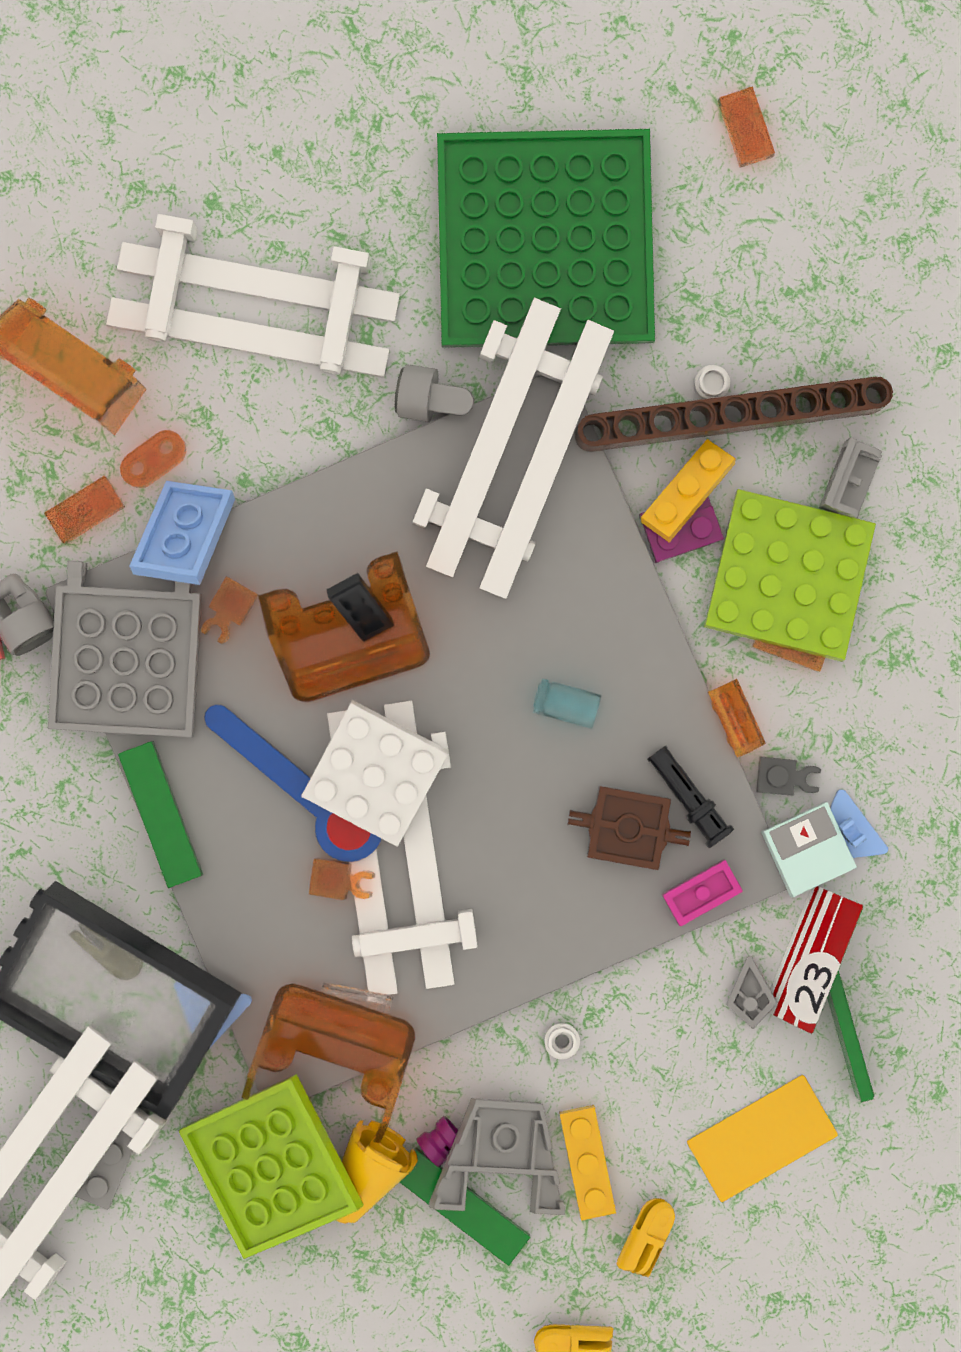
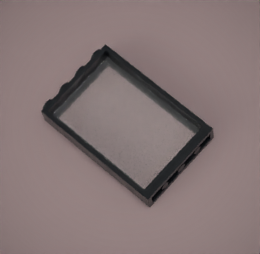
(94, 970)

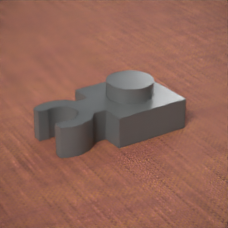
(780, 776)

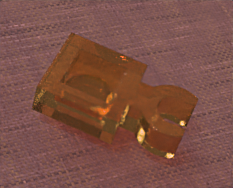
(232, 604)
(334, 880)

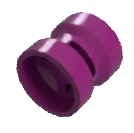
(439, 1141)

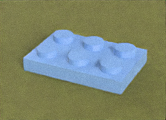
(182, 532)

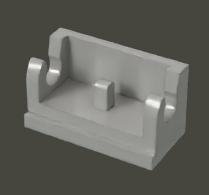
(851, 478)

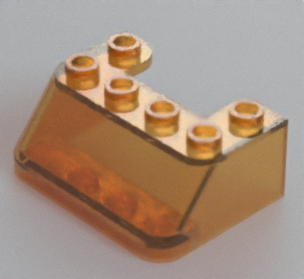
(326, 655)

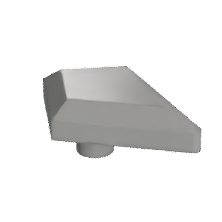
(751, 995)

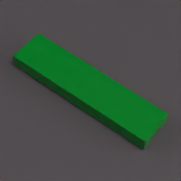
(160, 814)
(849, 1041)
(479, 1219)

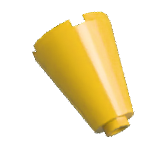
(375, 1166)

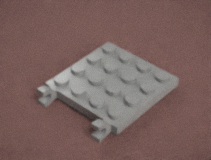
(124, 658)

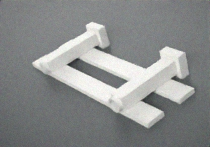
(342, 297)
(524, 359)
(431, 930)
(117, 1112)

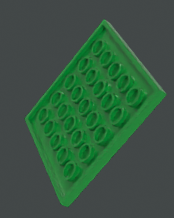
(548, 222)

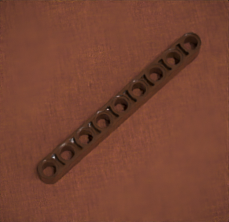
(749, 406)

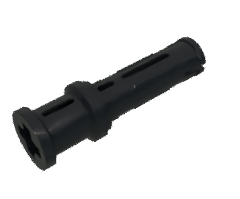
(700, 810)

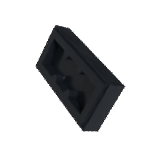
(360, 607)

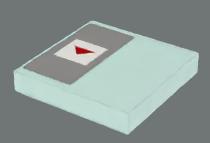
(808, 849)

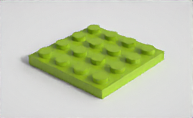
(790, 575)
(270, 1167)

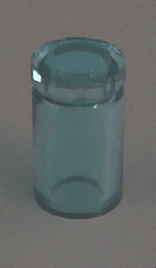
(566, 703)

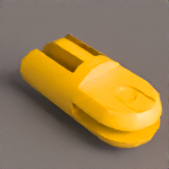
(647, 1237)
(573, 1338)

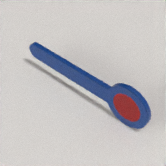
(334, 834)

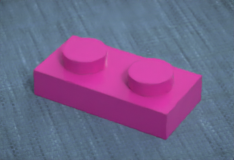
(702, 892)

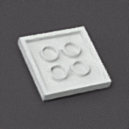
(375, 773)

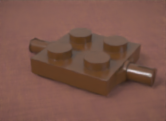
(629, 828)

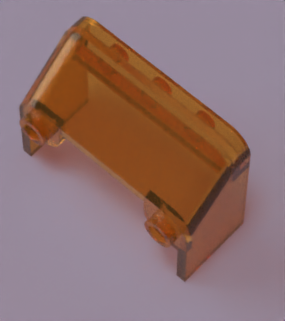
(68, 365)
(338, 1034)

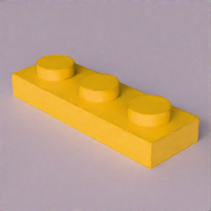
(688, 490)
(587, 1162)

